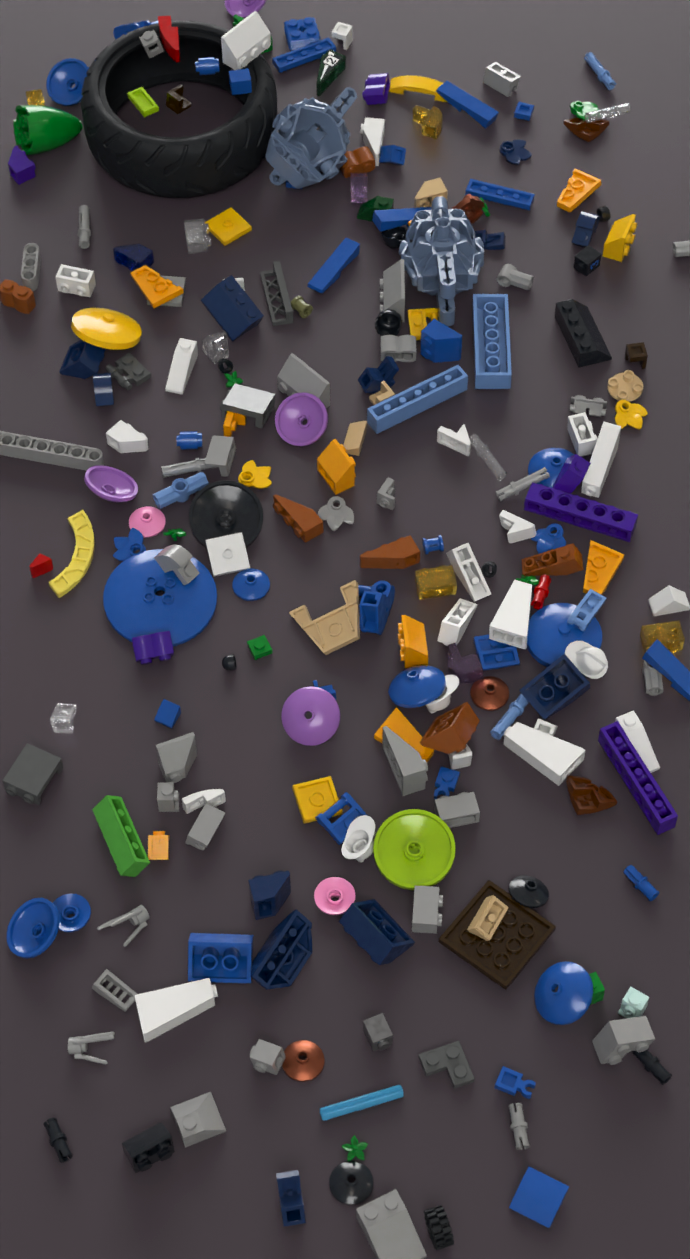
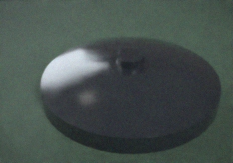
(225, 510)

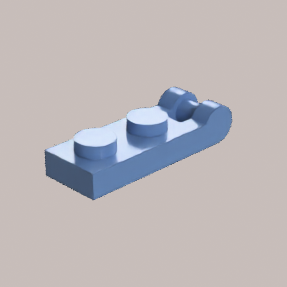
(586, 609)

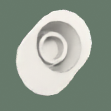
(588, 659)
(444, 699)
(359, 839)

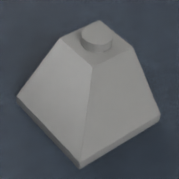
(177, 757)
(198, 1119)

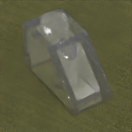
(216, 346)

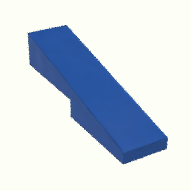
(463, 101)
(394, 218)
(332, 268)
(669, 666)

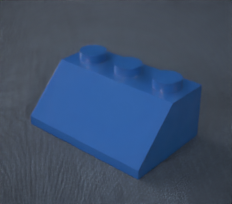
(220, 957)

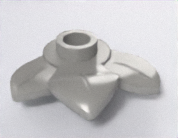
(336, 515)

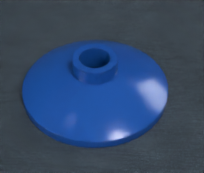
(251, 590)
(75, 905)

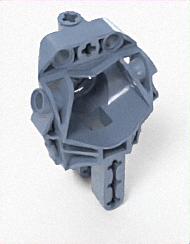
(316, 149)
(441, 242)

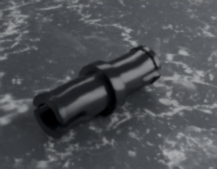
(652, 1065)
(58, 1140)

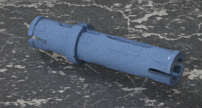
(602, 74)
(515, 709)

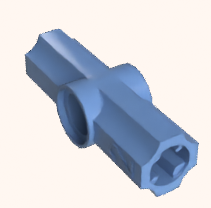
(180, 490)

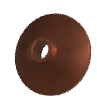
(489, 699)
(303, 1069)

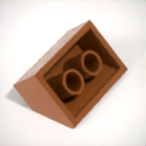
(451, 730)

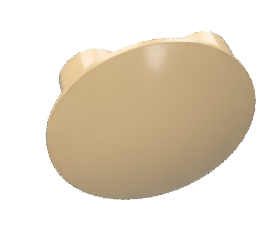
(625, 386)

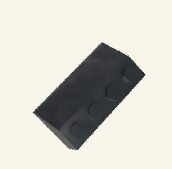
(581, 333)

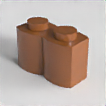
(358, 161)
(17, 296)

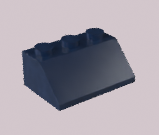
(232, 308)
(376, 931)

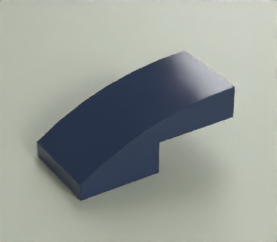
(491, 241)

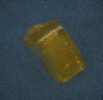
(430, 120)

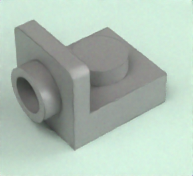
(385, 494)

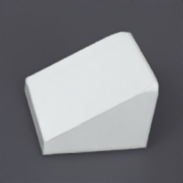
(545, 727)

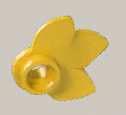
(631, 415)
(257, 475)

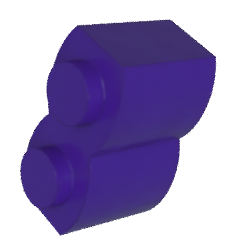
(377, 88)
(153, 647)

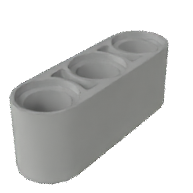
(31, 266)

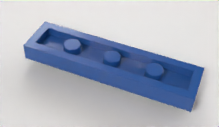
(303, 55)
(500, 194)

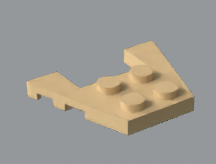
(336, 627)

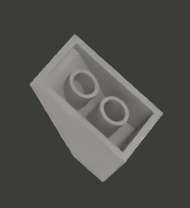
(405, 763)
(390, 1228)

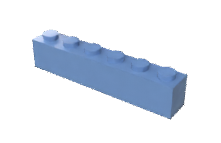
(417, 399)

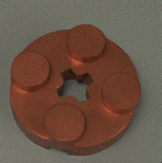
(471, 206)

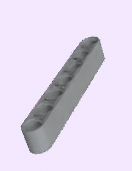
(49, 451)

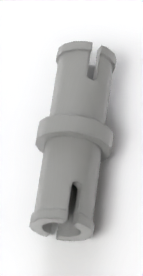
(519, 1126)

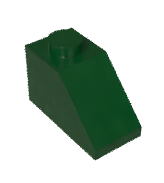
(377, 203)

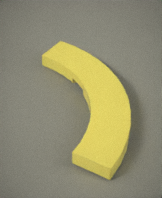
(81, 557)

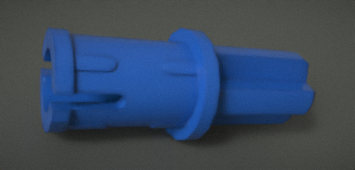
(641, 882)

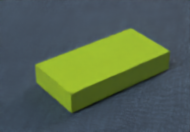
(143, 101)

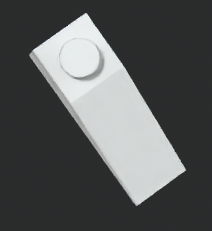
(373, 135)
(182, 365)
(468, 571)
(456, 622)
(636, 733)

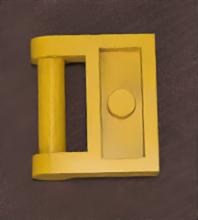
(417, 320)

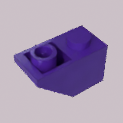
(20, 167)

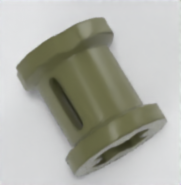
(302, 307)

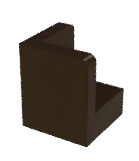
(176, 101)
(636, 352)

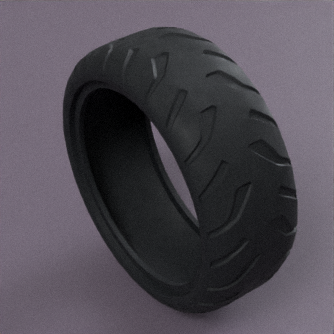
(175, 164)

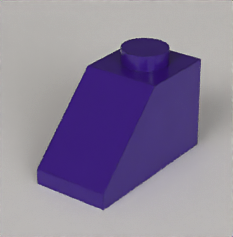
(571, 473)

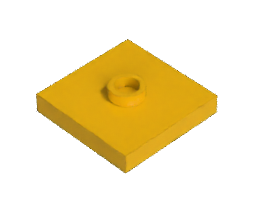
(228, 226)
(315, 798)

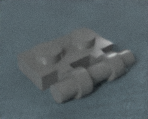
(132, 368)

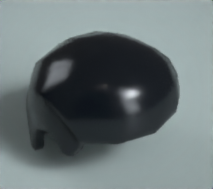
(393, 237)
(388, 322)

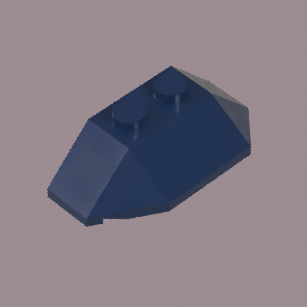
(284, 952)

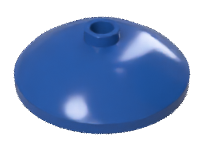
(63, 77)
(553, 460)
(417, 686)
(33, 928)
(570, 999)

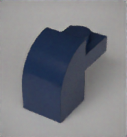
(586, 225)
(372, 377)
(103, 389)
(290, 1198)

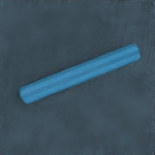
(361, 1102)

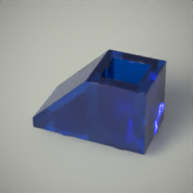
(133, 256)

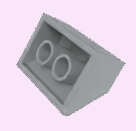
(393, 289)
(300, 378)

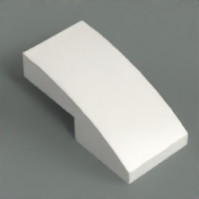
(196, 800)

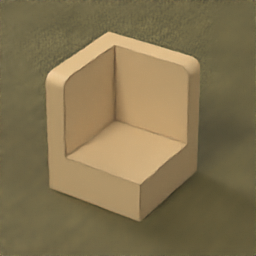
(382, 395)

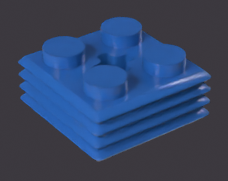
(301, 32)

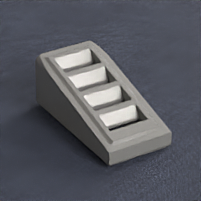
(104, 992)

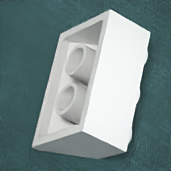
(245, 41)

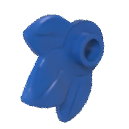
(547, 540)
(128, 545)

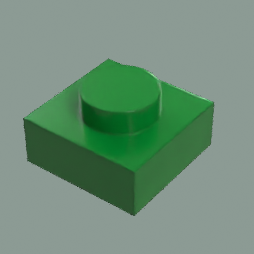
(259, 647)

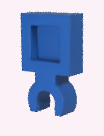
(446, 782)
(511, 1082)

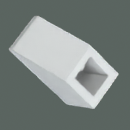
(126, 439)

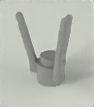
(137, 916)
(79, 1044)

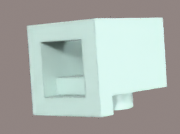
(633, 1004)

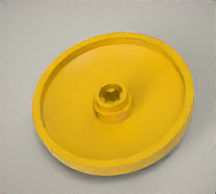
(106, 328)

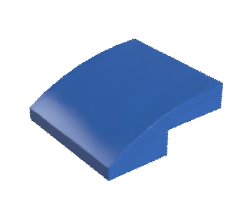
(494, 653)
(539, 1197)

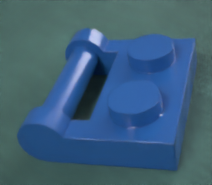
(340, 826)

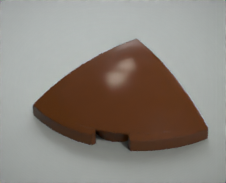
(586, 130)
(588, 797)

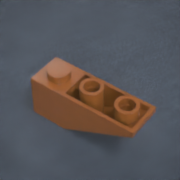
(299, 517)
(394, 555)
(558, 561)

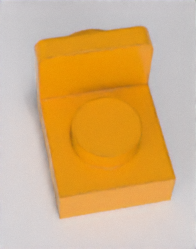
(231, 421)
(158, 846)

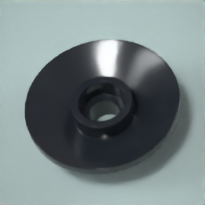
(528, 891)
(353, 1192)

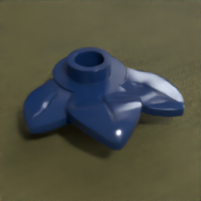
(515, 151)

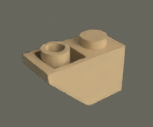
(429, 191)

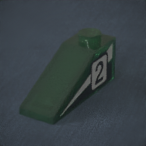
(330, 67)

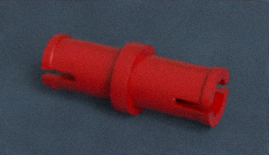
(541, 591)

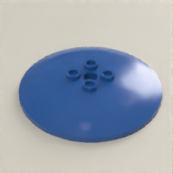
(137, 611)

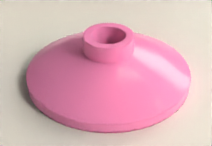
(147, 527)
(332, 888)

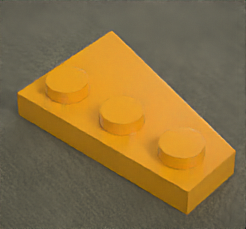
(578, 189)
(155, 287)
(601, 567)
(403, 728)

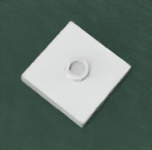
(227, 554)

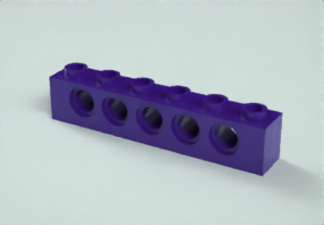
(580, 512)
(637, 778)

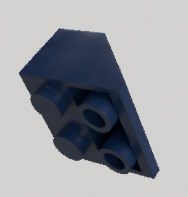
(269, 893)

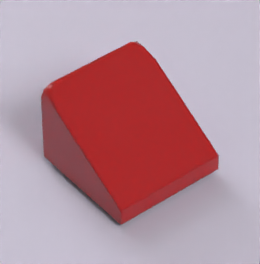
(40, 565)

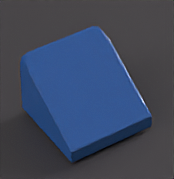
(168, 713)

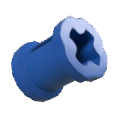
(433, 544)

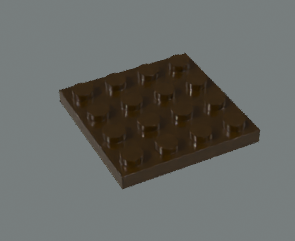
(512, 944)

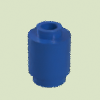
(207, 66)
(189, 440)

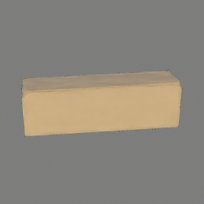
(355, 437)
(488, 918)

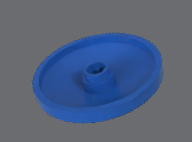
(551, 633)

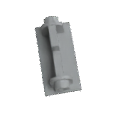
(595, 405)

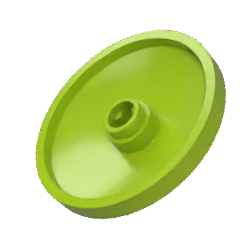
(414, 849)

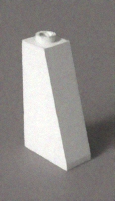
(601, 459)
(513, 616)
(544, 752)
(173, 1005)

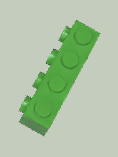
(121, 836)

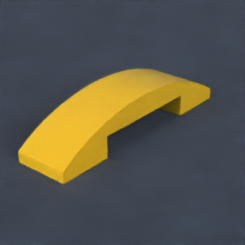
(416, 84)

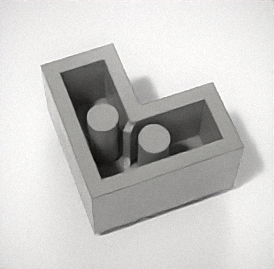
(621, 1037)

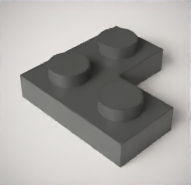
(449, 1058)

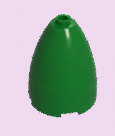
(43, 128)

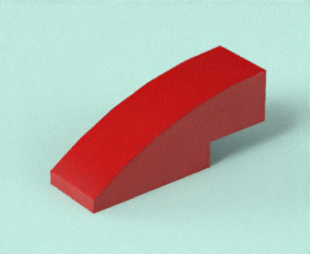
(169, 37)

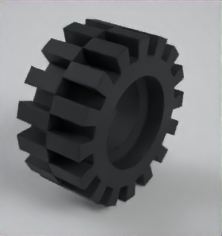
(438, 1227)

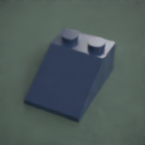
(555, 687)

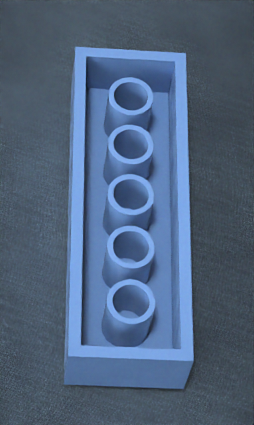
(491, 341)

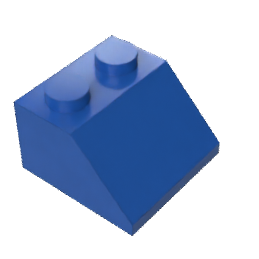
(440, 343)

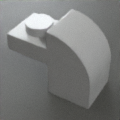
(177, 559)

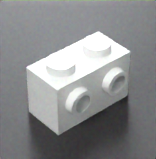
(75, 280)
(581, 434)

